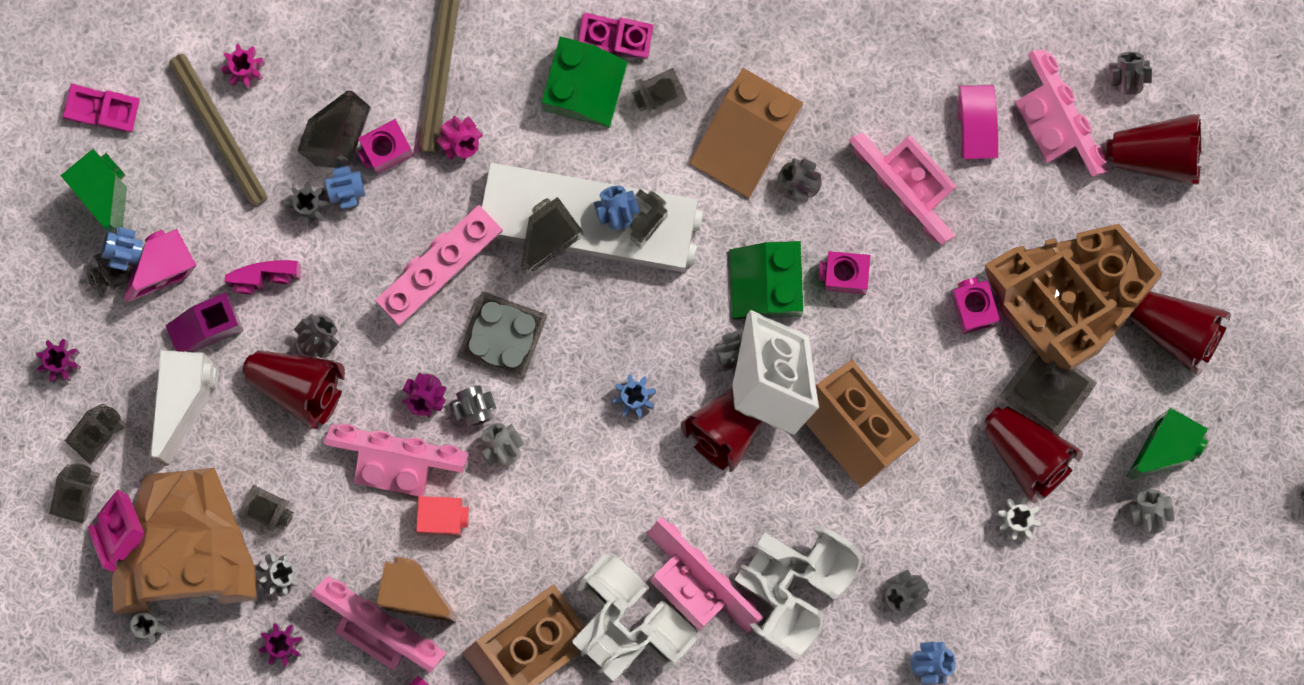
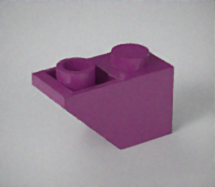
(204, 324)

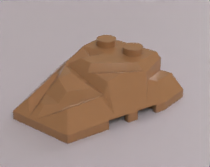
(1073, 291)
(186, 546)

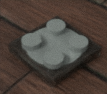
(502, 336)

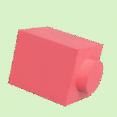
(441, 516)

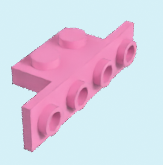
(1055, 118)
(914, 180)
(439, 265)
(394, 461)
(694, 584)
(376, 631)

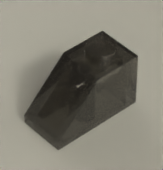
(334, 132)
(548, 234)

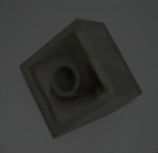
(1047, 392)

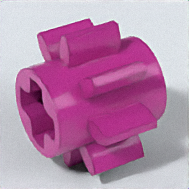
(243, 75)
(459, 138)

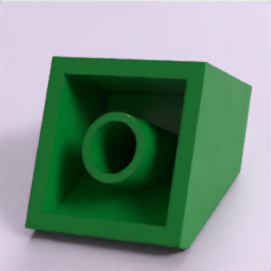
(584, 82)
(99, 187)
(767, 280)
(1169, 445)

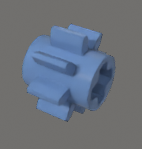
(345, 187)
(616, 207)
(121, 248)
(632, 386)
(933, 663)

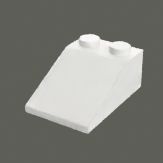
(775, 374)
(181, 395)

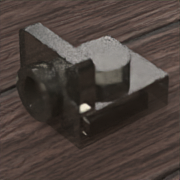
(659, 93)
(646, 224)
(106, 278)
(95, 432)
(73, 492)
(266, 510)

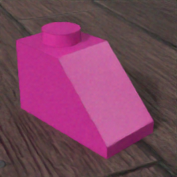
(161, 263)

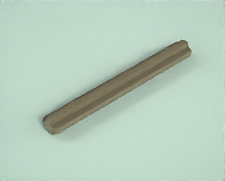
(438, 76)
(218, 130)

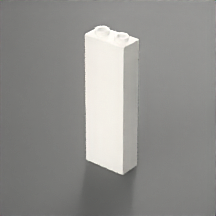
(515, 191)

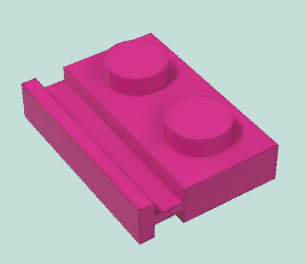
(116, 530)

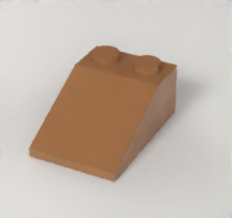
(746, 133)
(528, 642)

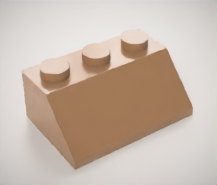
(859, 424)
(412, 591)

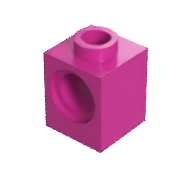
(388, 132)
(857, 262)
(969, 320)

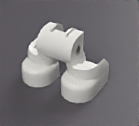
(827, 567)
(608, 642)

